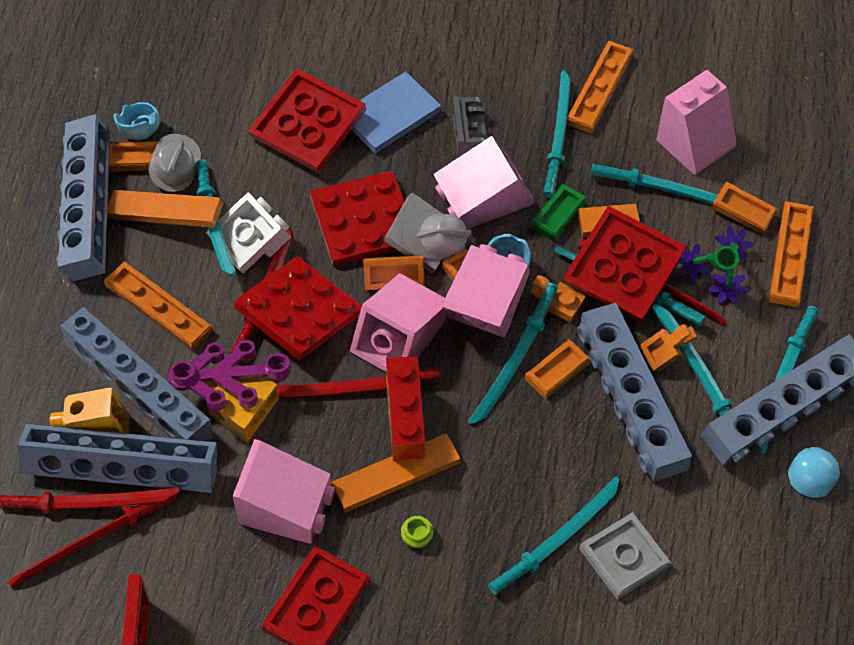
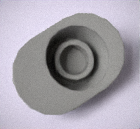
(174, 162)
(435, 235)

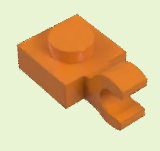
(566, 300)
(663, 347)

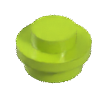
(417, 532)

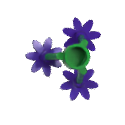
(724, 260)

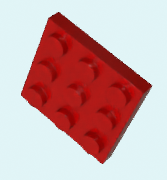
(307, 120)
(357, 216)
(625, 263)
(298, 307)

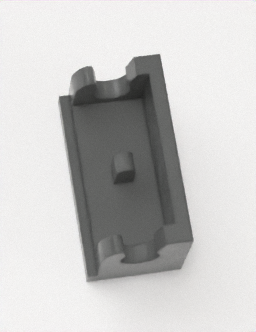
(468, 123)

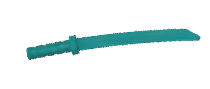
(555, 158)
(634, 178)
(215, 233)
(664, 300)
(534, 324)
(795, 346)
(720, 404)
(531, 561)

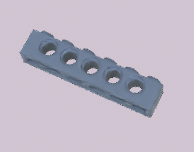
(84, 198)
(134, 378)
(722, 433)
(117, 458)
(658, 461)

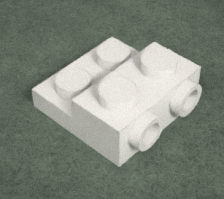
(252, 231)

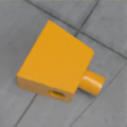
(93, 411)
(244, 421)

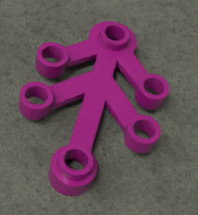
(191, 375)

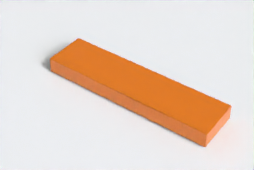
(599, 87)
(164, 208)
(791, 254)
(158, 306)
(394, 475)

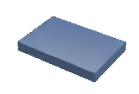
(394, 112)

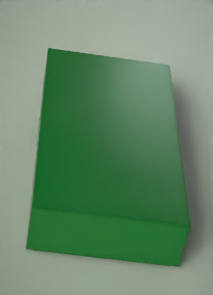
(558, 212)

